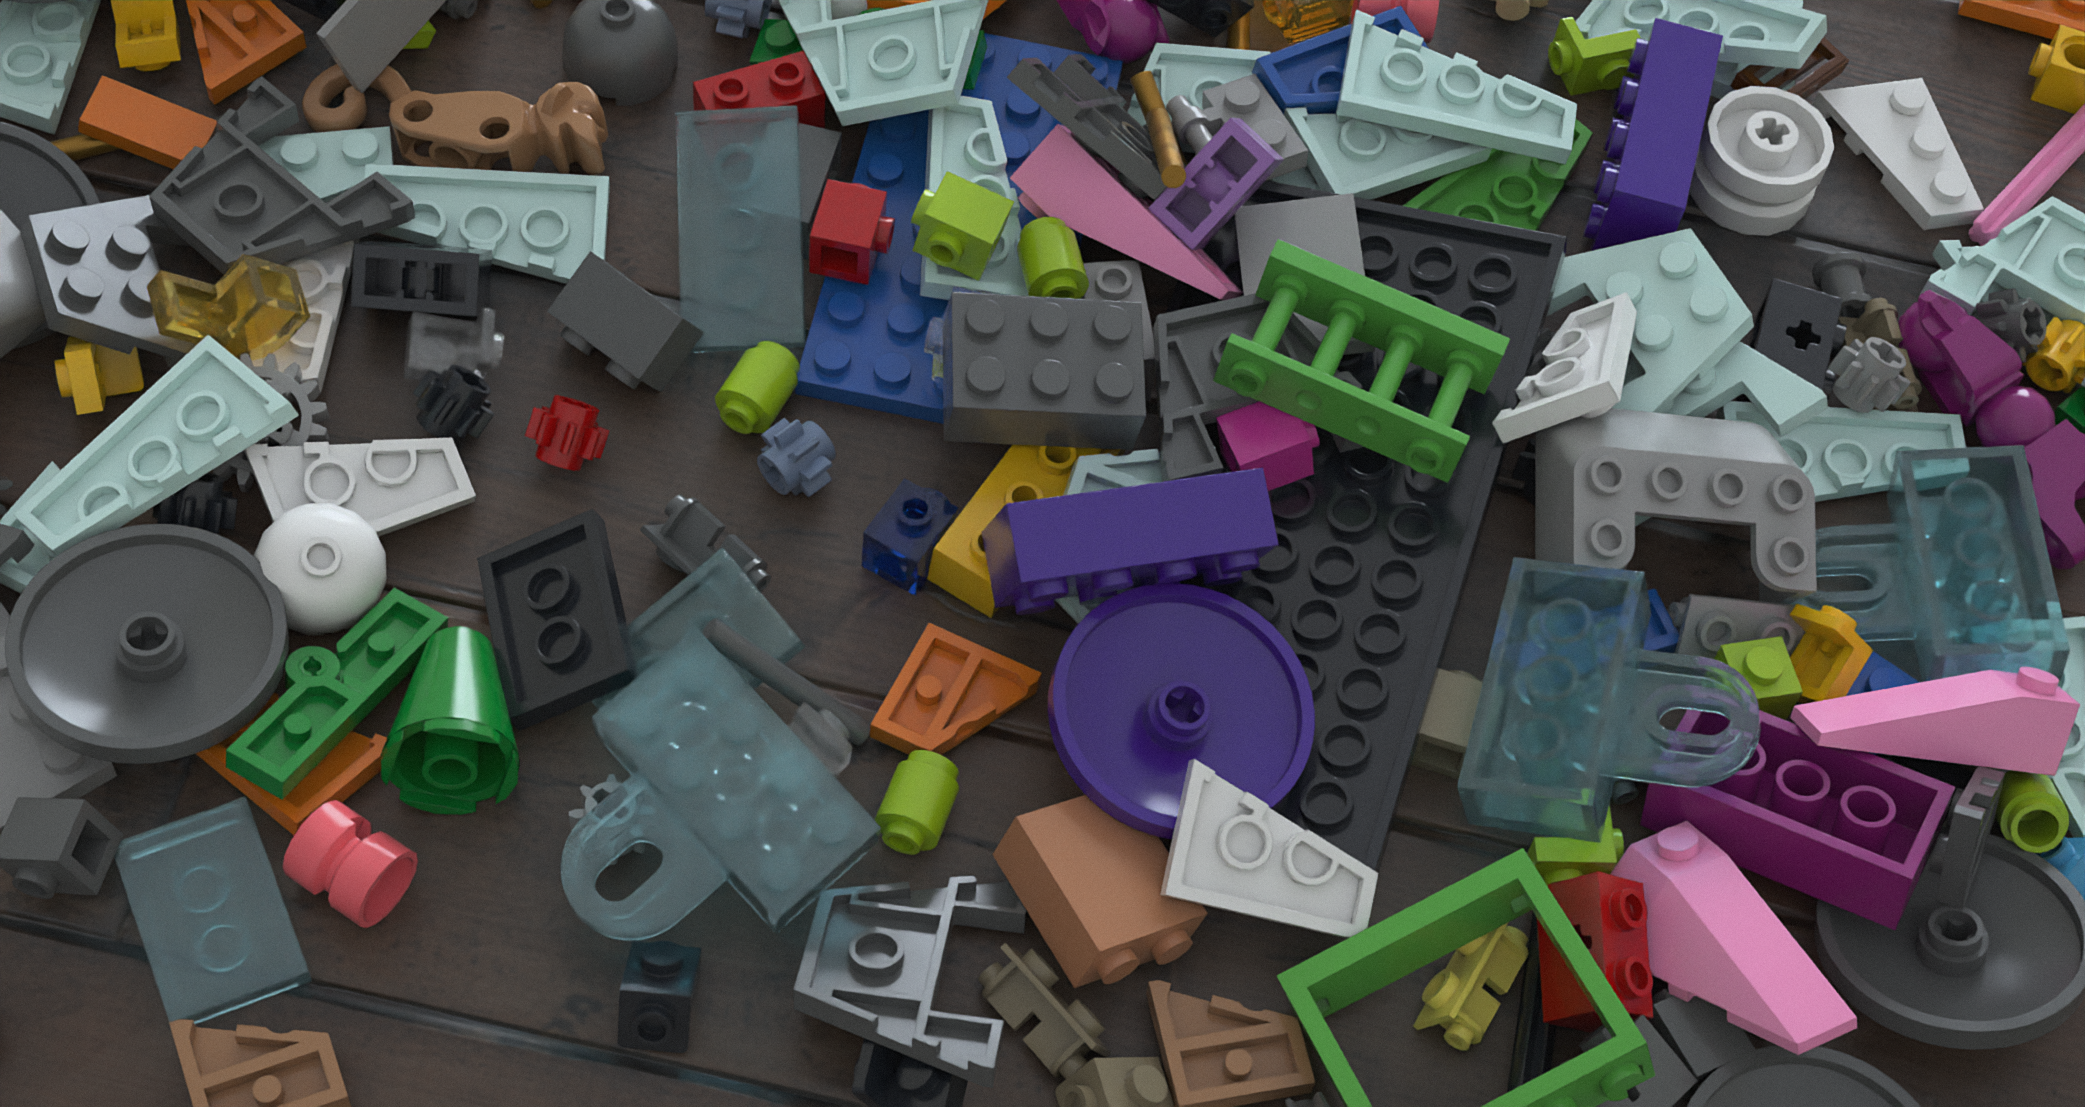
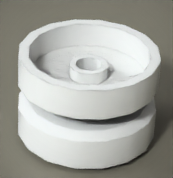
(1760, 160)

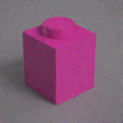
(1267, 440)

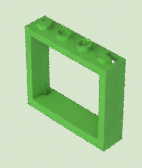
(1441, 926)

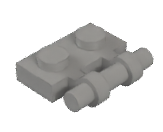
(1245, 100)

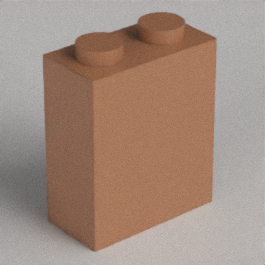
(1095, 891)

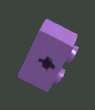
(1216, 184)

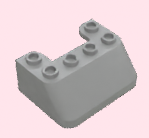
(1674, 467)

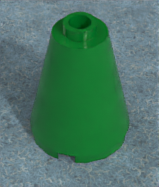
(452, 729)

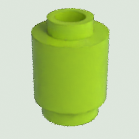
(1051, 260)
(758, 388)
(918, 802)
(2031, 812)

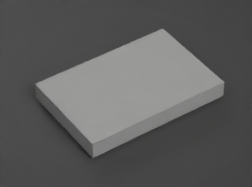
(1317, 225)

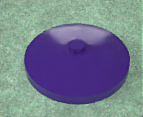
(1172, 681)

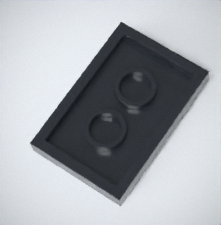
(557, 619)

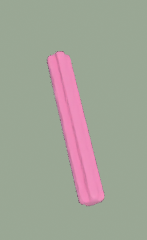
(2032, 181)

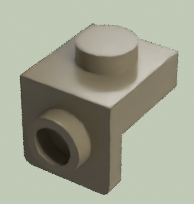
(1116, 1084)

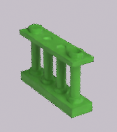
(1379, 317)

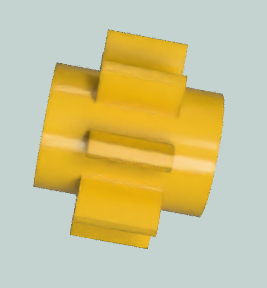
(2060, 356)

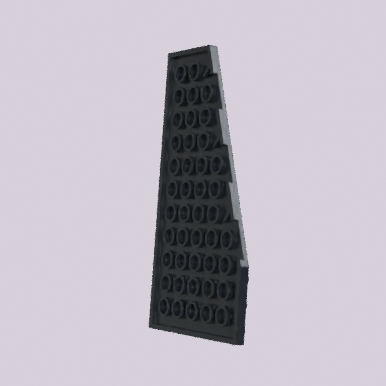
(1371, 546)

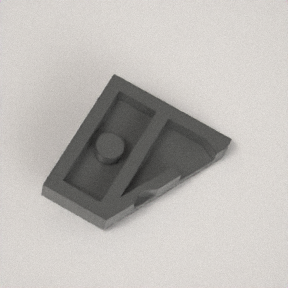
(1970, 824)

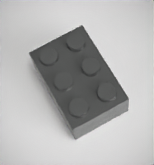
(1043, 371)

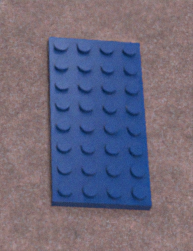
(872, 337)

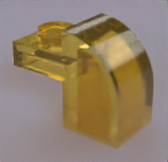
(247, 311)

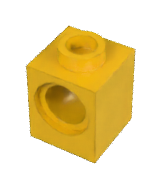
(2060, 71)

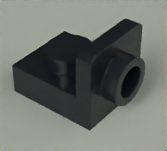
(897, 1080)

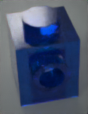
(904, 535)

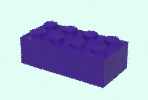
(1656, 138)
(1128, 539)

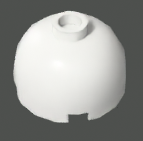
(324, 566)

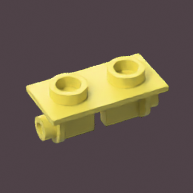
(1456, 993)

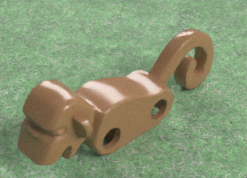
(471, 126)

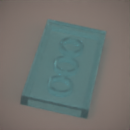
(741, 227)

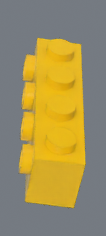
(1021, 475)

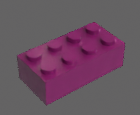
(1814, 817)

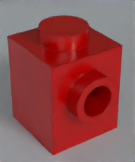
(849, 231)

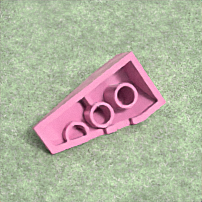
(1086, 194)
(1962, 719)
(1726, 945)

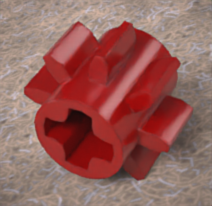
(567, 433)

